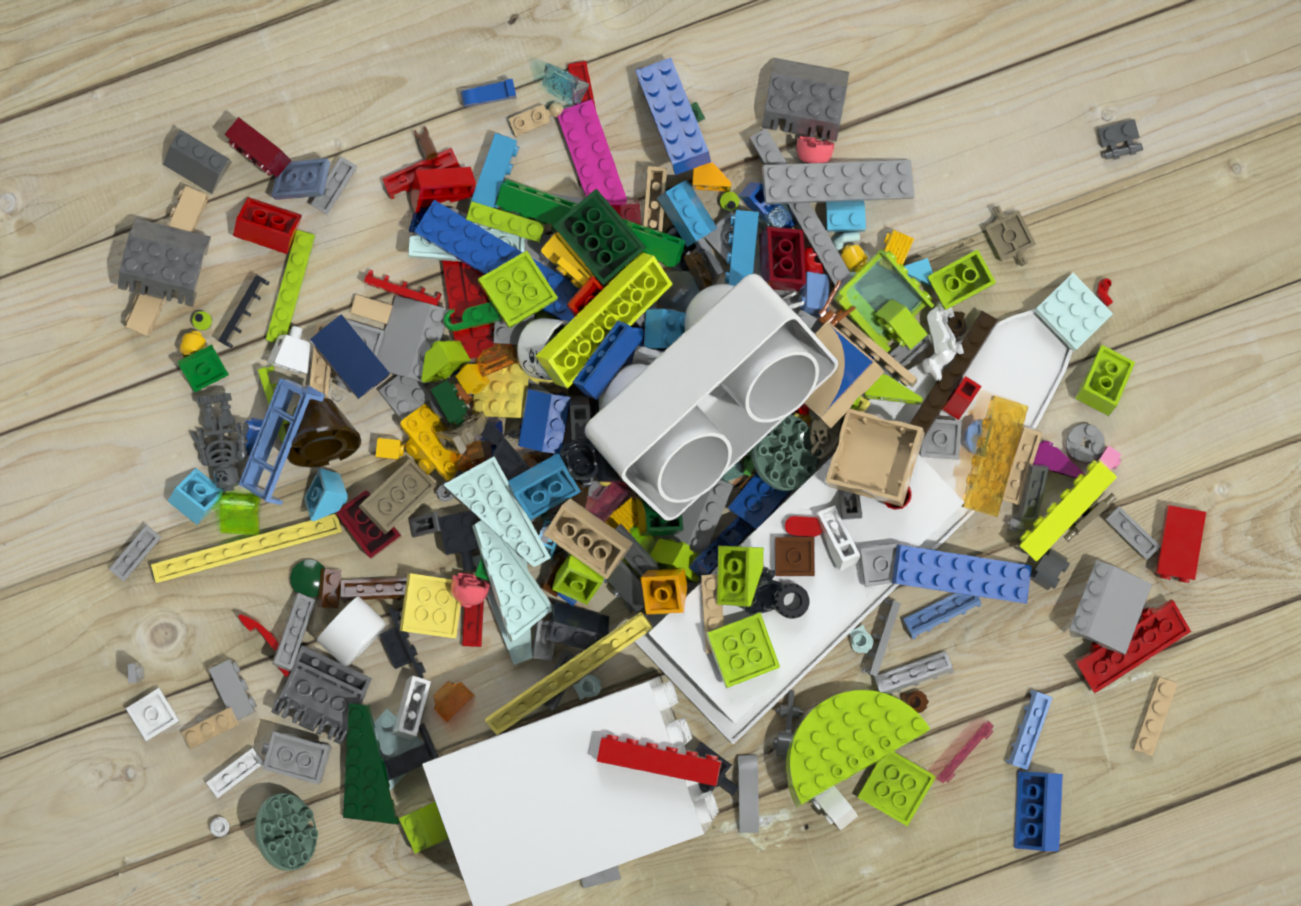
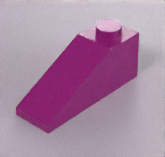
(1055, 460)

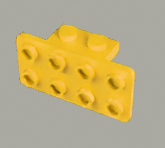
(566, 262)
(426, 446)

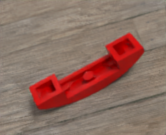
(251, 624)

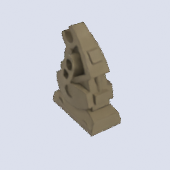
(462, 434)
(827, 436)

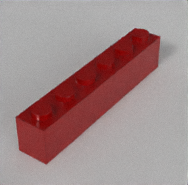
(658, 760)

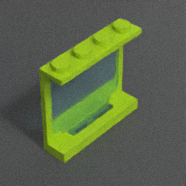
(874, 287)

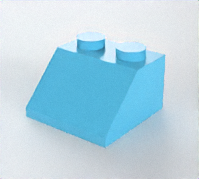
(845, 216)
(325, 494)
(195, 496)

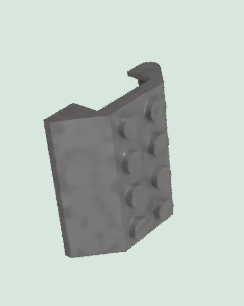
(805, 97)
(163, 261)
(321, 693)

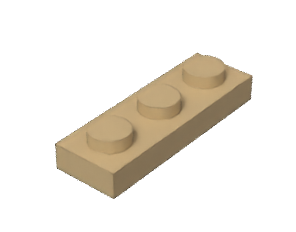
(210, 728)

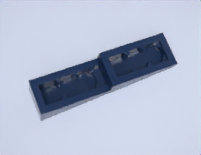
(731, 536)

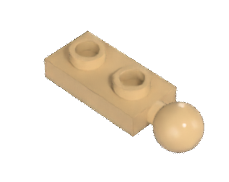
(534, 118)

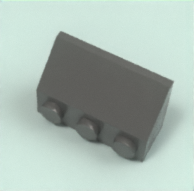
(196, 161)
(627, 586)

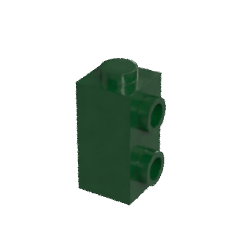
(449, 403)

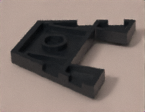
(505, 454)

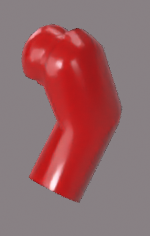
(1102, 291)

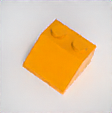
(710, 178)
(664, 591)

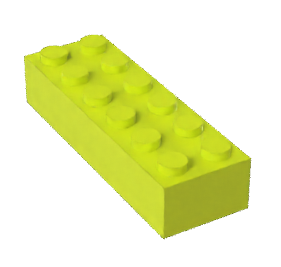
(1067, 510)

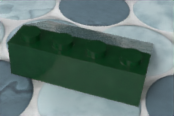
(598, 237)

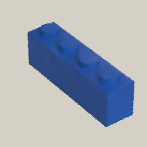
(607, 360)

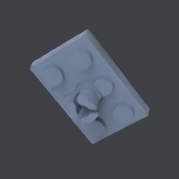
(302, 179)

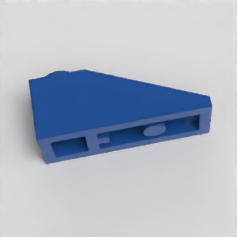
(754, 198)

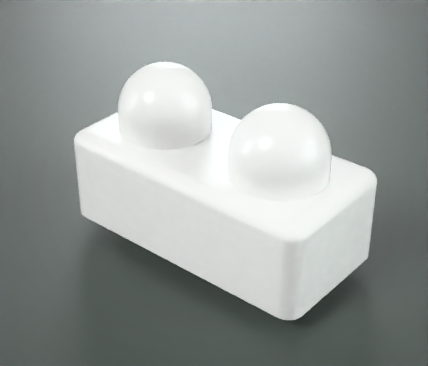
(709, 394)

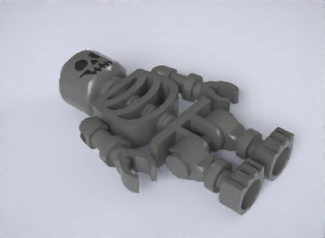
(226, 475)

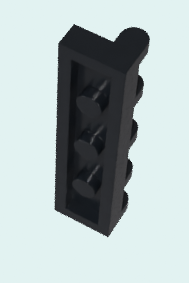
(242, 310)

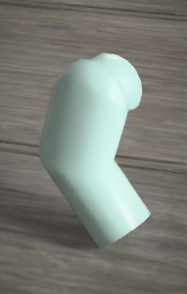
(845, 237)

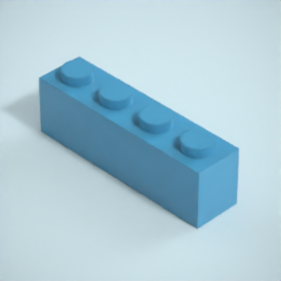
(495, 170)
(743, 246)

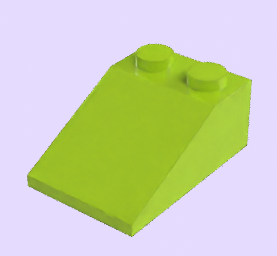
(961, 279)
(1105, 380)
(738, 574)
(424, 827)

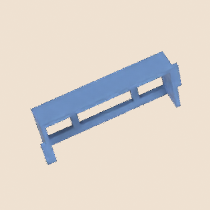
(267, 435)

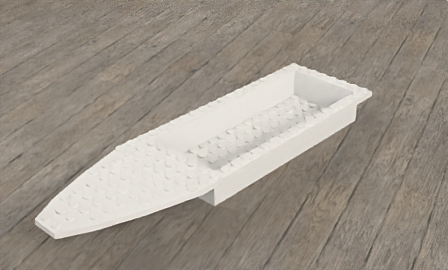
(1017, 363)

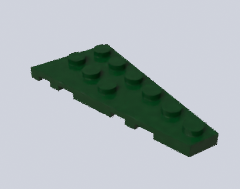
(366, 777)

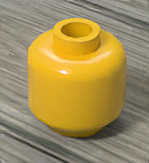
(854, 257)
(192, 343)

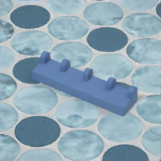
(939, 613)
(1030, 730)

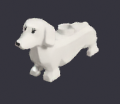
(943, 341)

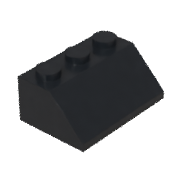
(576, 626)

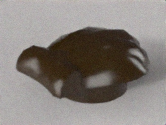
(957, 324)

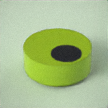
(729, 201)
(202, 321)

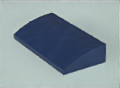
(349, 356)

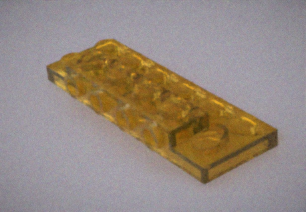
(994, 456)

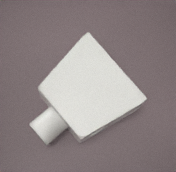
(291, 352)

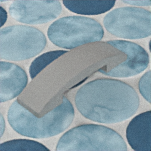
(748, 794)

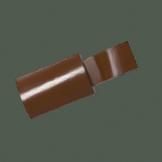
(426, 144)

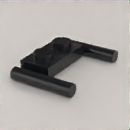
(413, 758)

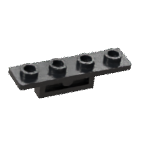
(398, 645)

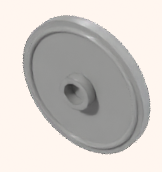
(680, 292)

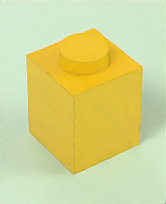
(472, 379)
(389, 449)

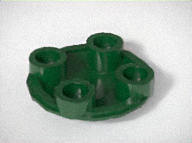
(306, 577)

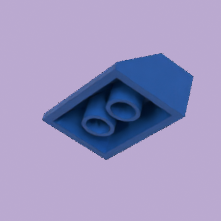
(544, 421)

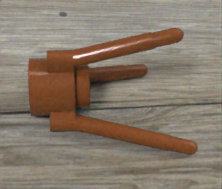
(830, 316)

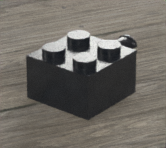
(459, 536)
(723, 781)

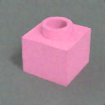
(1110, 457)

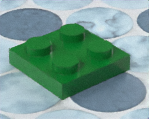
(203, 368)

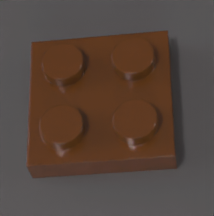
(794, 556)

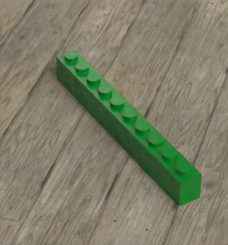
(550, 208)

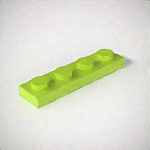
(505, 222)

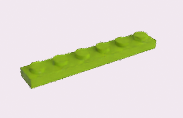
(291, 285)

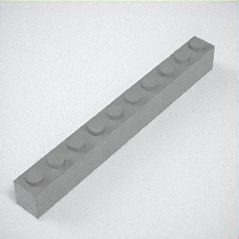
(805, 216)

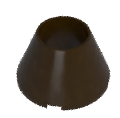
(323, 436)

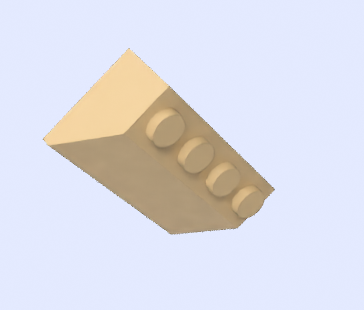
(588, 538)

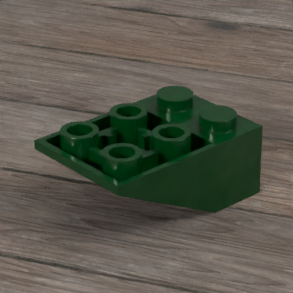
(654, 524)

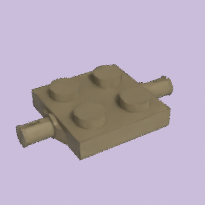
(1010, 235)
(1093, 511)

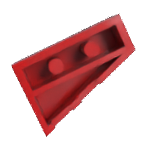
(442, 186)

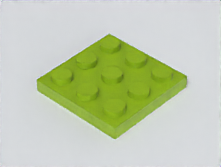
(517, 289)
(743, 650)
(896, 787)

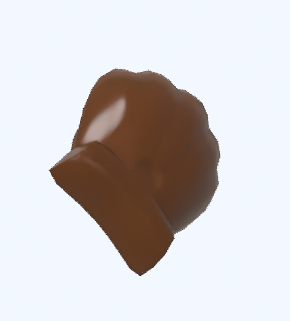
(916, 700)

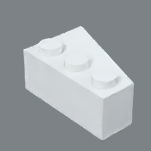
(836, 808)

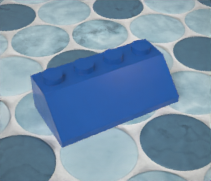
(1038, 811)

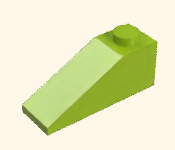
(890, 390)

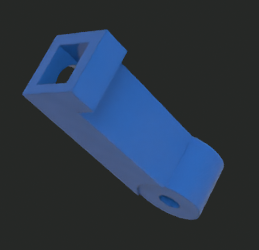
(489, 93)

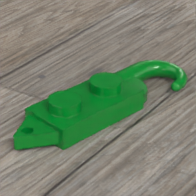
(474, 317)

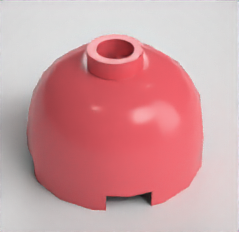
(814, 151)
(468, 589)

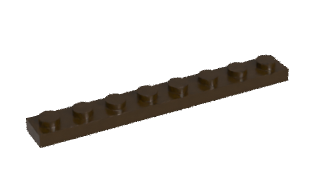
(954, 372)

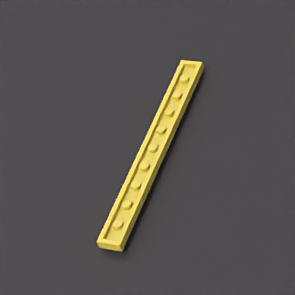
(246, 548)
(569, 673)

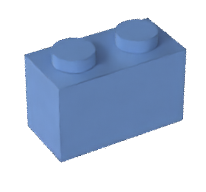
(814, 293)

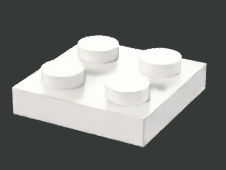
(152, 714)

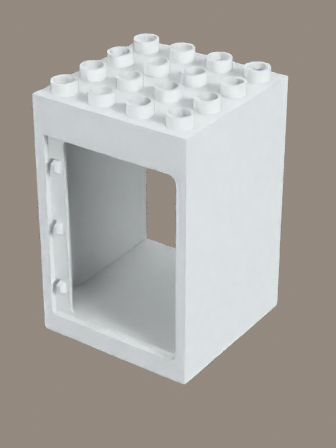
(543, 812)

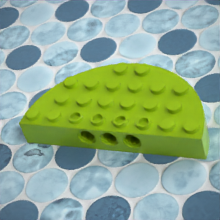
(845, 738)

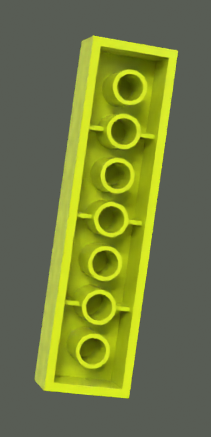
(620, 300)

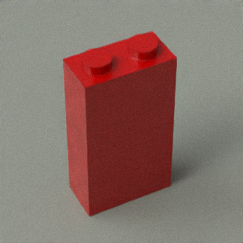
(1180, 543)

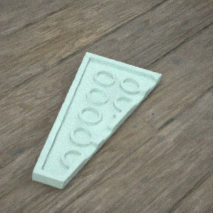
(515, 590)

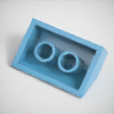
(687, 212)
(544, 486)

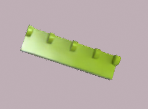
(268, 388)

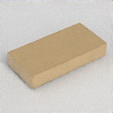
(371, 309)

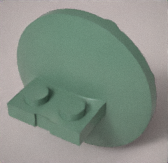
(785, 455)
(284, 832)

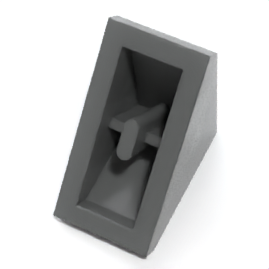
(850, 506)
(425, 525)

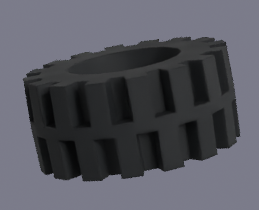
(804, 601)

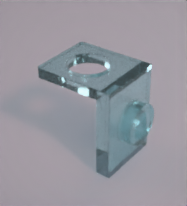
(777, 217)

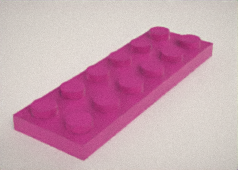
(591, 151)

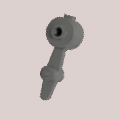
(783, 740)

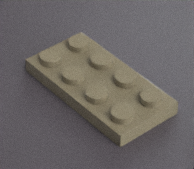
(397, 496)

